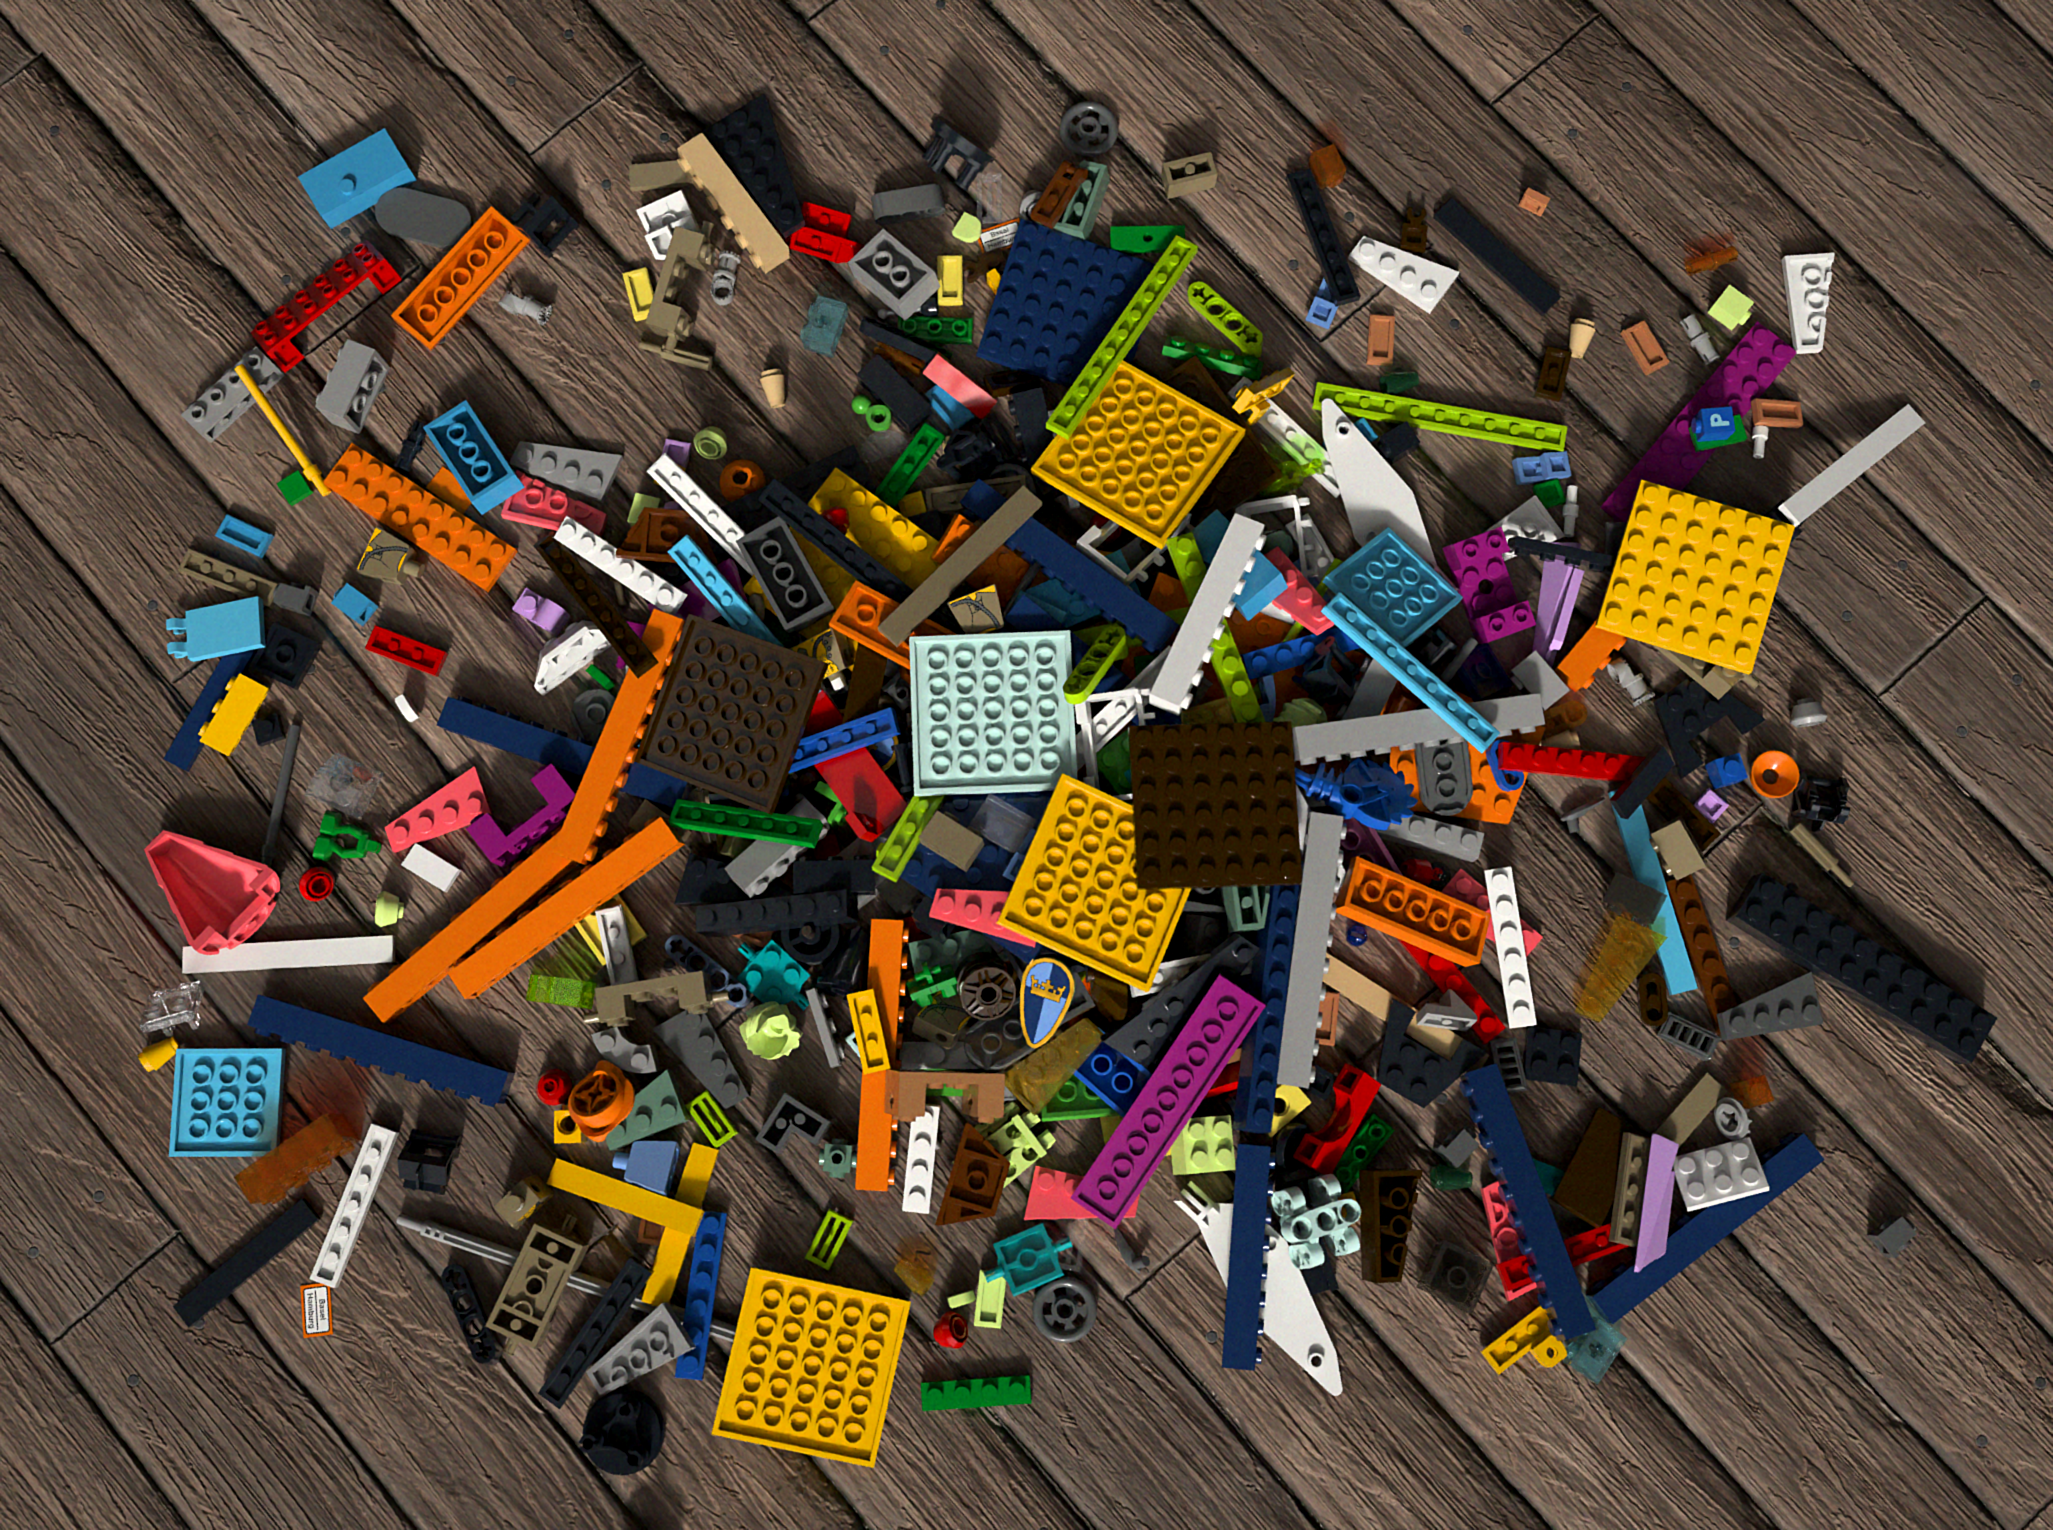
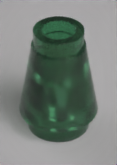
(1398, 381)
(1450, 1178)

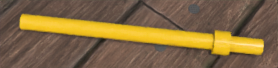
(311, 471)

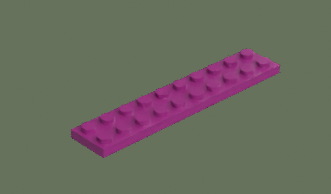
(1735, 383)
(1168, 1101)

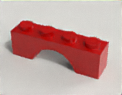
(1325, 1147)

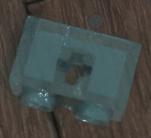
(824, 340)
(1591, 1365)

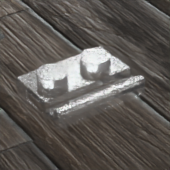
(1002, 823)

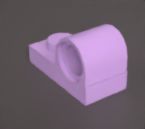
(541, 612)

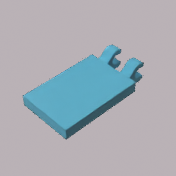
(219, 630)

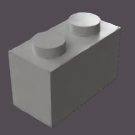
(1538, 677)

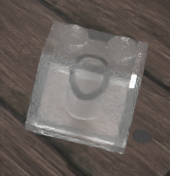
(344, 785)

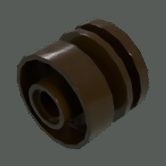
(985, 986)

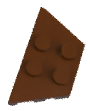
(658, 532)
(974, 1180)

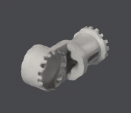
(725, 276)
(527, 306)
(1635, 685)

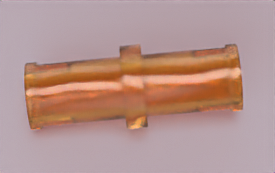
(1711, 260)
(899, 358)

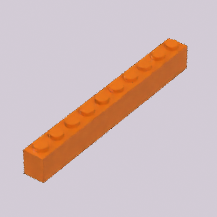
(618, 745)
(565, 908)
(467, 930)
(875, 1126)

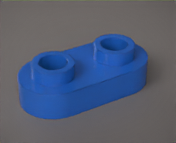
(1515, 778)

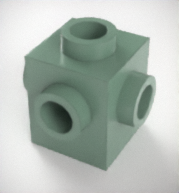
(848, 1162)

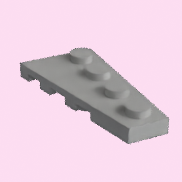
(574, 469)
(646, 1347)

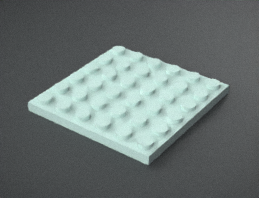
(991, 712)

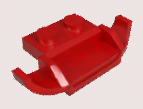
(823, 235)

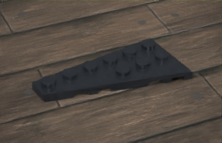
(755, 156)
(1157, 1025)

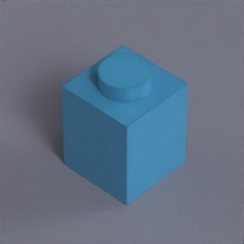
(354, 604)

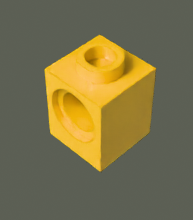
(561, 1134)

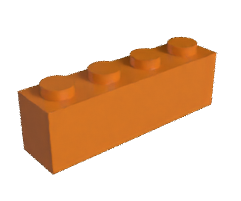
(1587, 655)

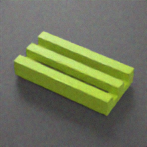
(724, 1137)
(839, 1218)

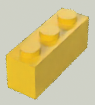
(233, 714)

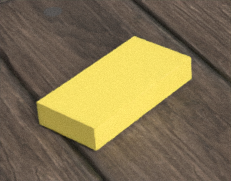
(950, 280)
(639, 292)

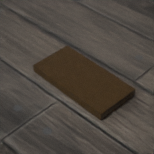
(1592, 1171)

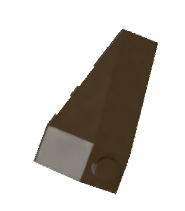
(1108, 994)

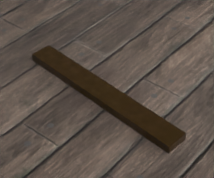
(596, 605)

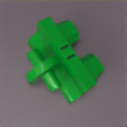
(931, 981)

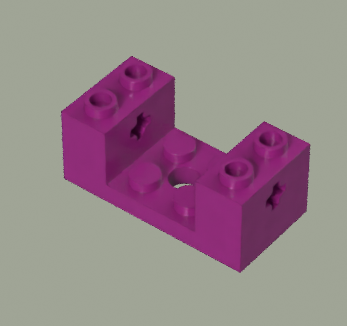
(1493, 613)
(505, 847)

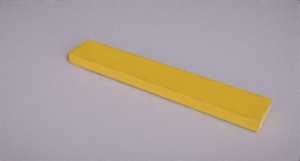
(625, 1197)
(675, 1243)

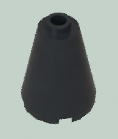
(848, 965)

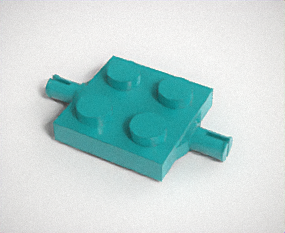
(773, 975)
(1028, 1259)

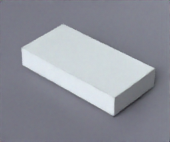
(431, 867)

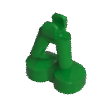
(326, 841)

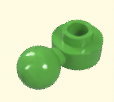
(862, 405)

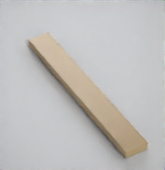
(1378, 1002)

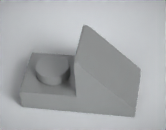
(1447, 1014)

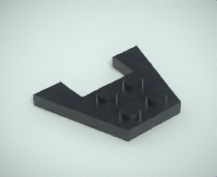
(1690, 711)
(1414, 1069)

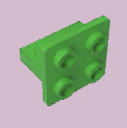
(838, 813)

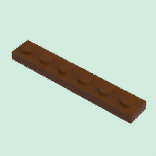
(1701, 947)

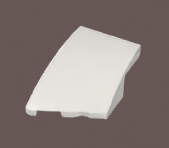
(661, 218)

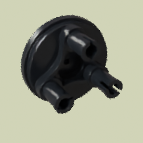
(950, 141)
(623, 1432)

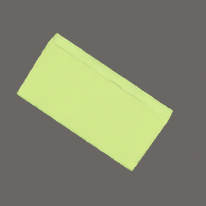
(989, 1302)

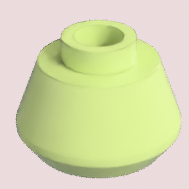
(711, 442)
(388, 909)

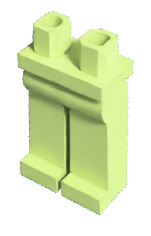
(1021, 1142)

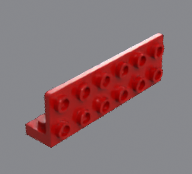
(319, 296)
(856, 778)

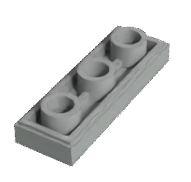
(826, 1027)

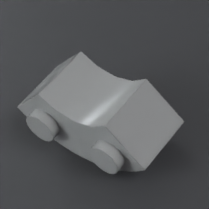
(624, 1053)

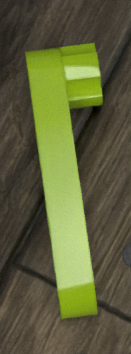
(1249, 344)
(1110, 642)

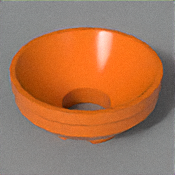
(733, 491)
(1783, 766)

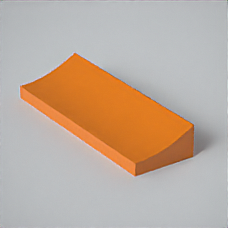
(460, 278)
(1413, 912)

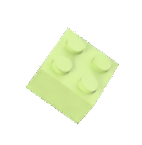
(1204, 1146)

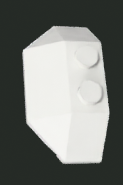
(568, 654)

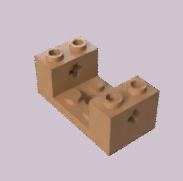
(981, 1092)

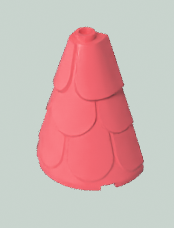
(212, 891)

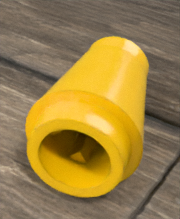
(158, 1053)

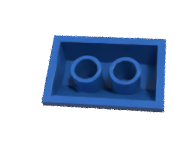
(1113, 1075)

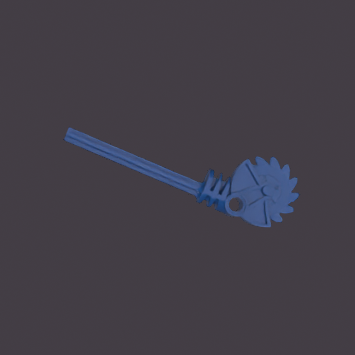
(1363, 791)

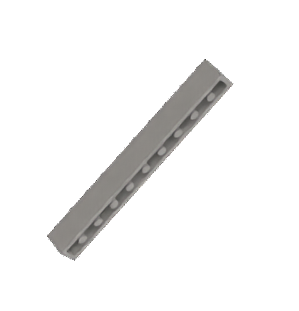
(1408, 729)
(1309, 947)

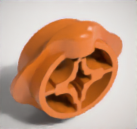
(604, 1105)

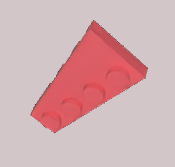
(548, 508)
(1300, 597)
(441, 813)
(1469, 891)
(976, 911)
(1052, 1195)
(1502, 1233)

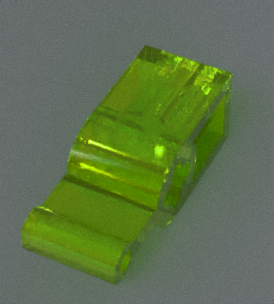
(1285, 484)
(561, 991)

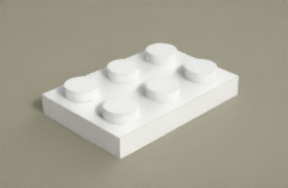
(1719, 1174)

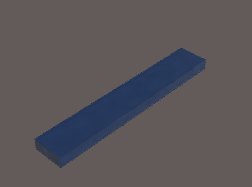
(187, 742)

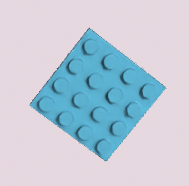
(1394, 587)
(227, 1102)

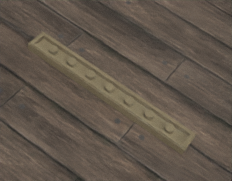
(959, 566)

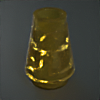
(915, 1277)

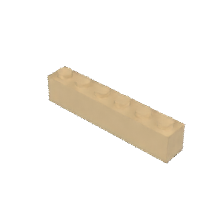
(733, 203)

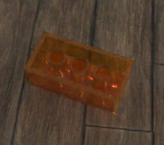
(297, 1159)

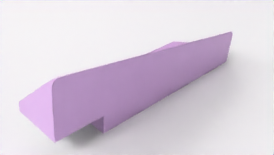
(1555, 606)
(1656, 1201)

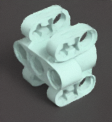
(1292, 1208)

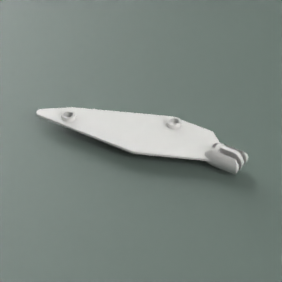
(1371, 488)
(1289, 1309)

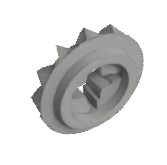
(1724, 1119)

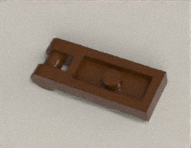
(1058, 194)

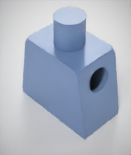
(650, 1165)

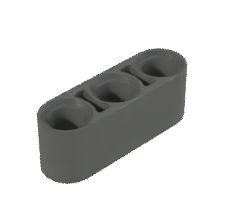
(908, 204)

